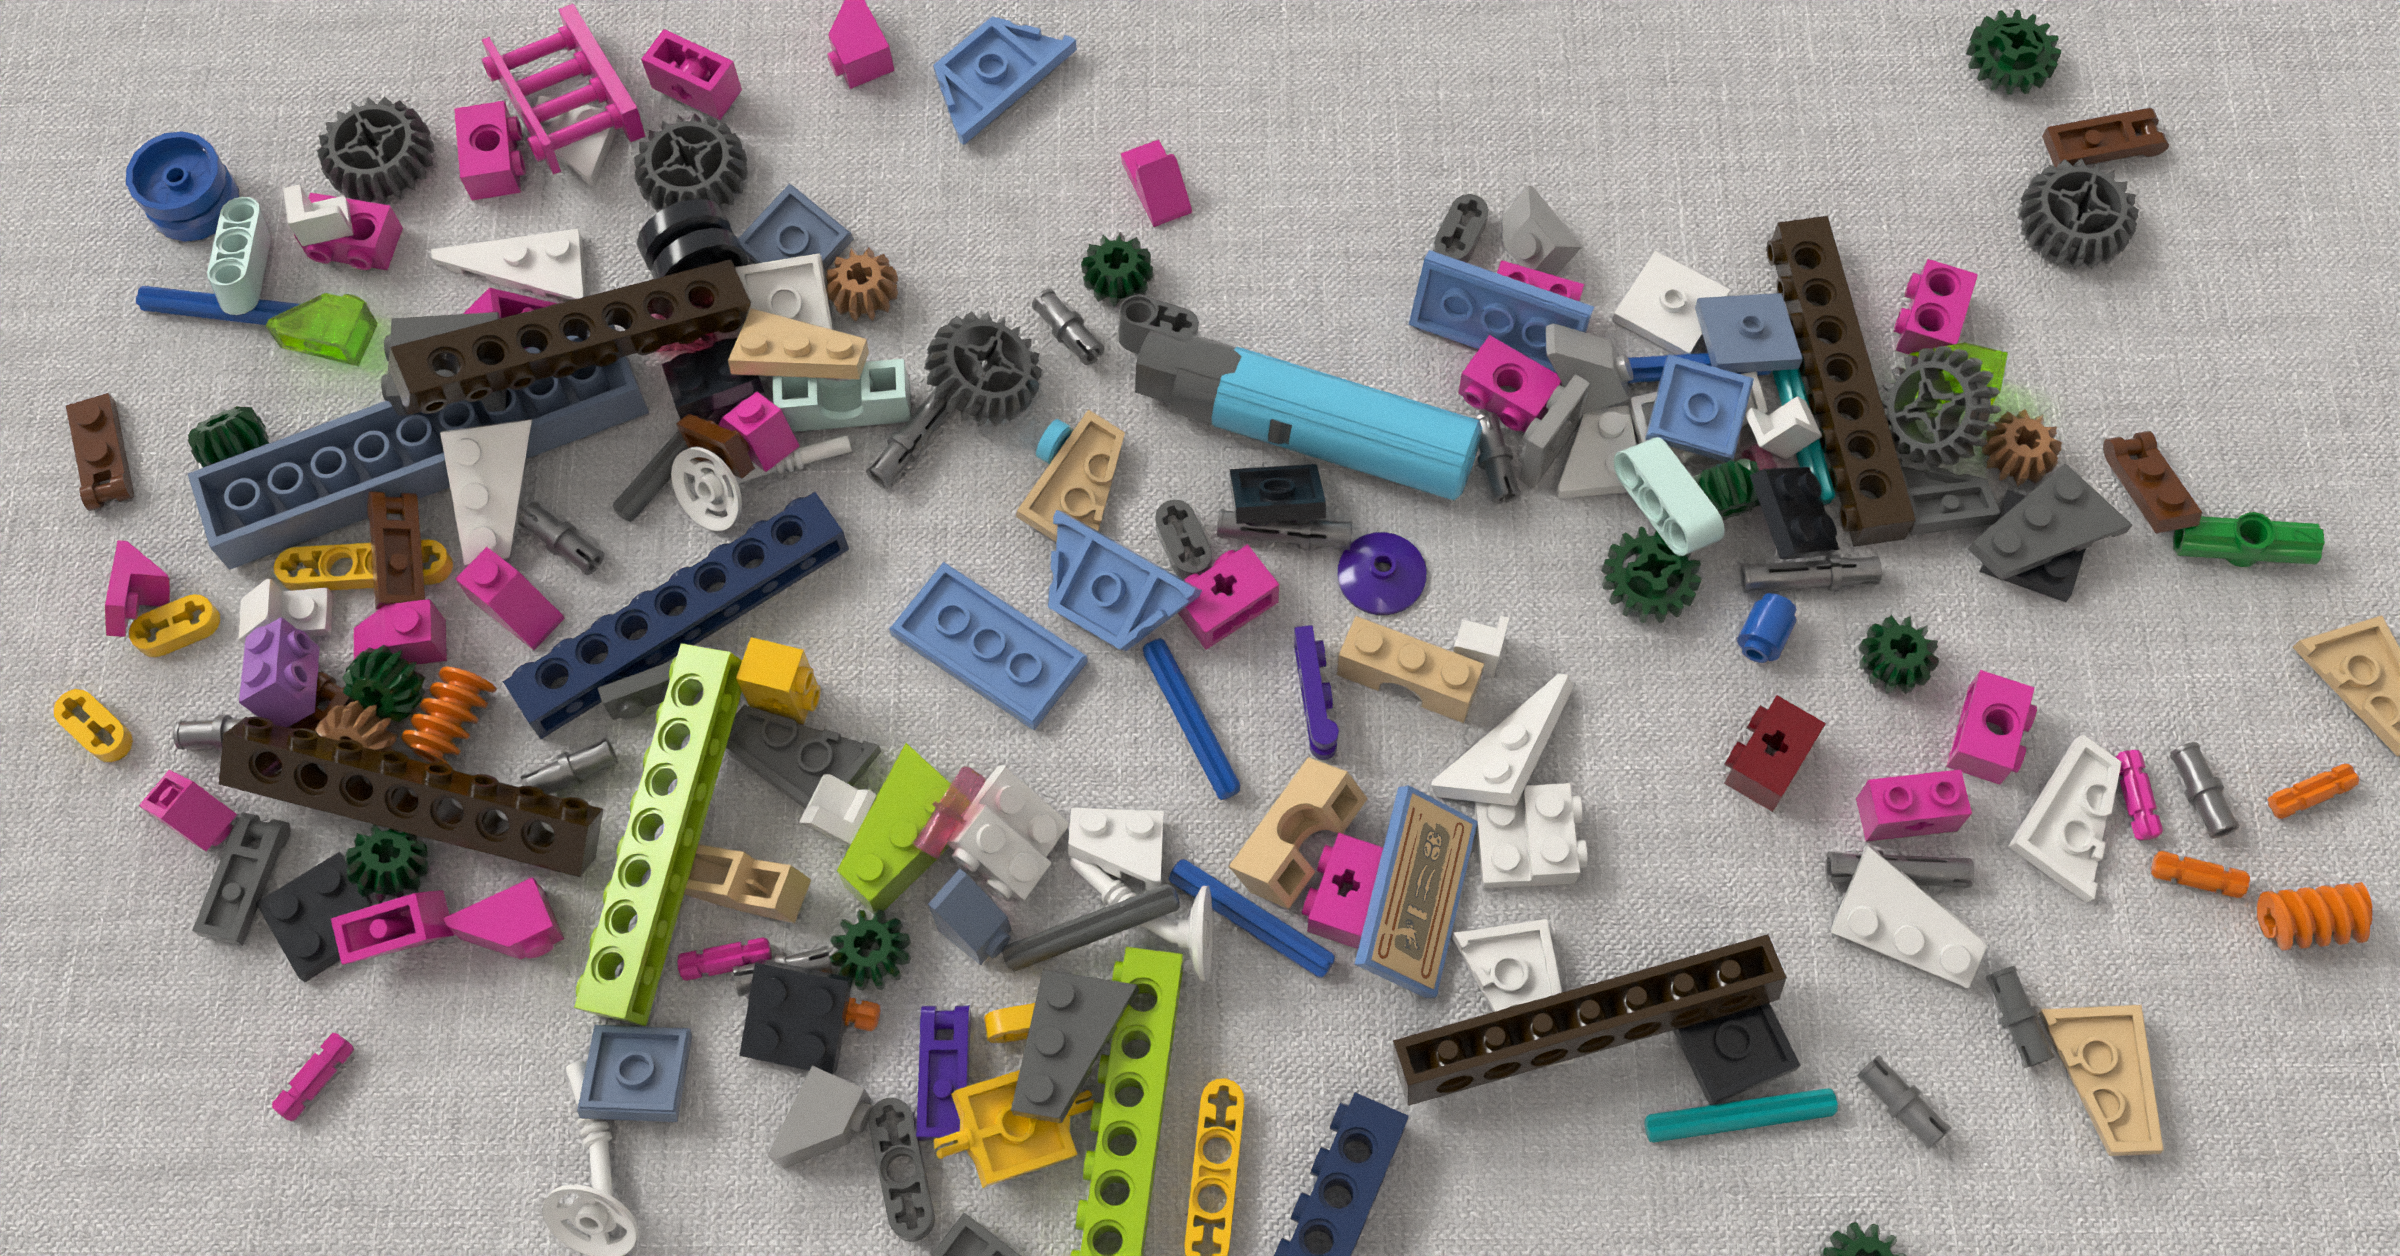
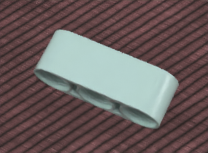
(239, 255)
(1669, 496)

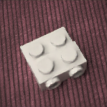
(1007, 835)
(1531, 840)

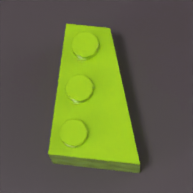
(882, 854)

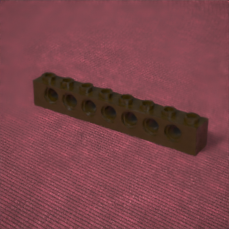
(547, 329)
(1866, 519)
(297, 779)
(1588, 1019)

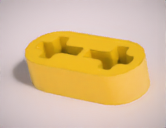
(174, 625)
(86, 732)
(1009, 1023)

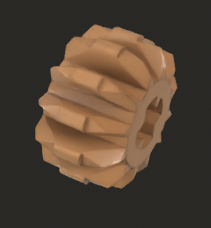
(862, 284)
(2022, 448)
(357, 724)

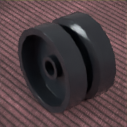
(688, 238)

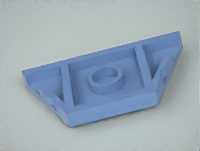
(994, 71)
(1111, 586)

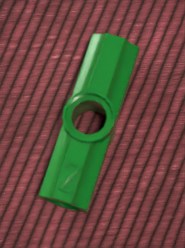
(2273, 540)

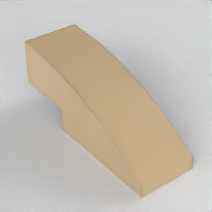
(747, 884)

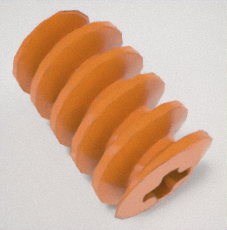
(446, 714)
(2316, 913)

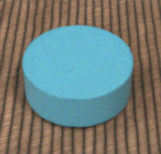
(1053, 440)

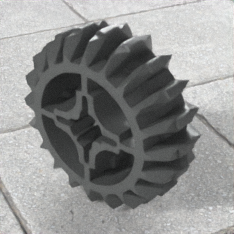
(701, 145)
(352, 162)
(2104, 220)
(957, 370)
(1928, 377)

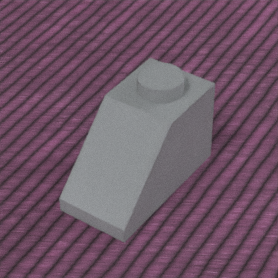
(1537, 235)
(1591, 359)
(820, 1119)

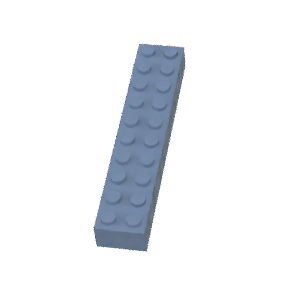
(325, 472)

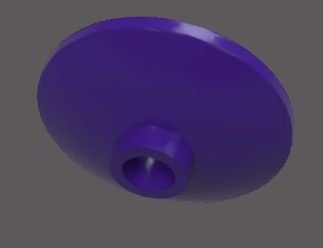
(1376, 590)

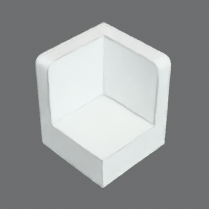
(316, 220)
(1785, 429)
(1482, 643)
(837, 809)

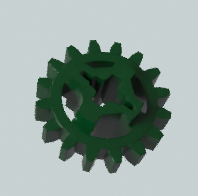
(2013, 52)
(1646, 581)

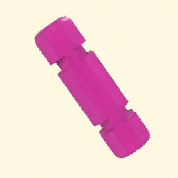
(2139, 796)
(722, 958)
(312, 1077)

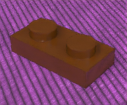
(724, 443)

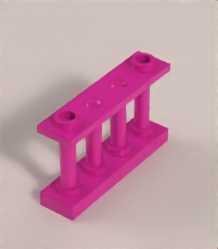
(587, 60)

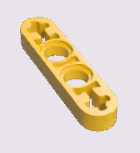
(360, 574)
(1210, 1174)

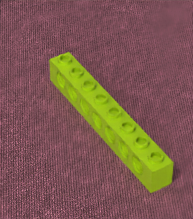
(673, 853)
(1160, 976)

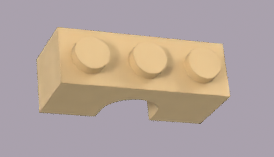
(1382, 655)
(1313, 801)

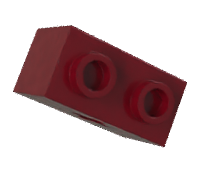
(1785, 730)

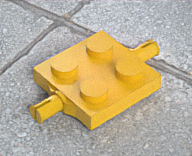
(1006, 1143)

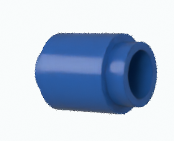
(1767, 628)

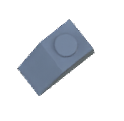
(970, 918)

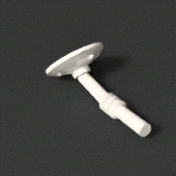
(722, 481)
(1189, 933)
(595, 1208)

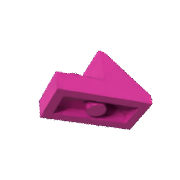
(1157, 182)
(132, 583)

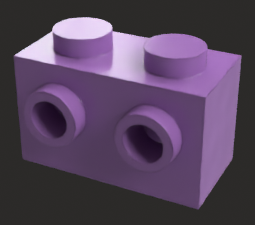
(279, 673)

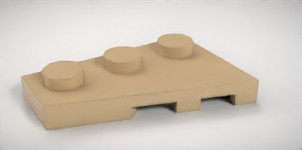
(795, 349)
(1076, 477)
(2364, 670)
(2111, 1073)

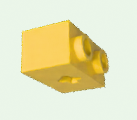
(778, 680)

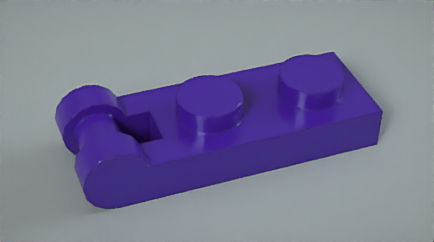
(1315, 695)
(941, 1070)

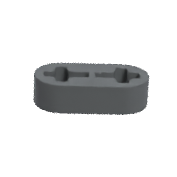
(1468, 235)
(1192, 536)

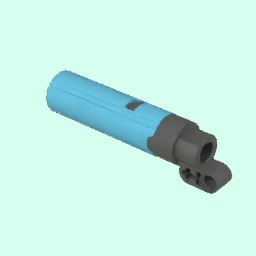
(1295, 404)

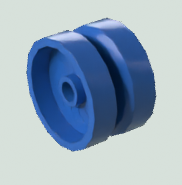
(180, 185)

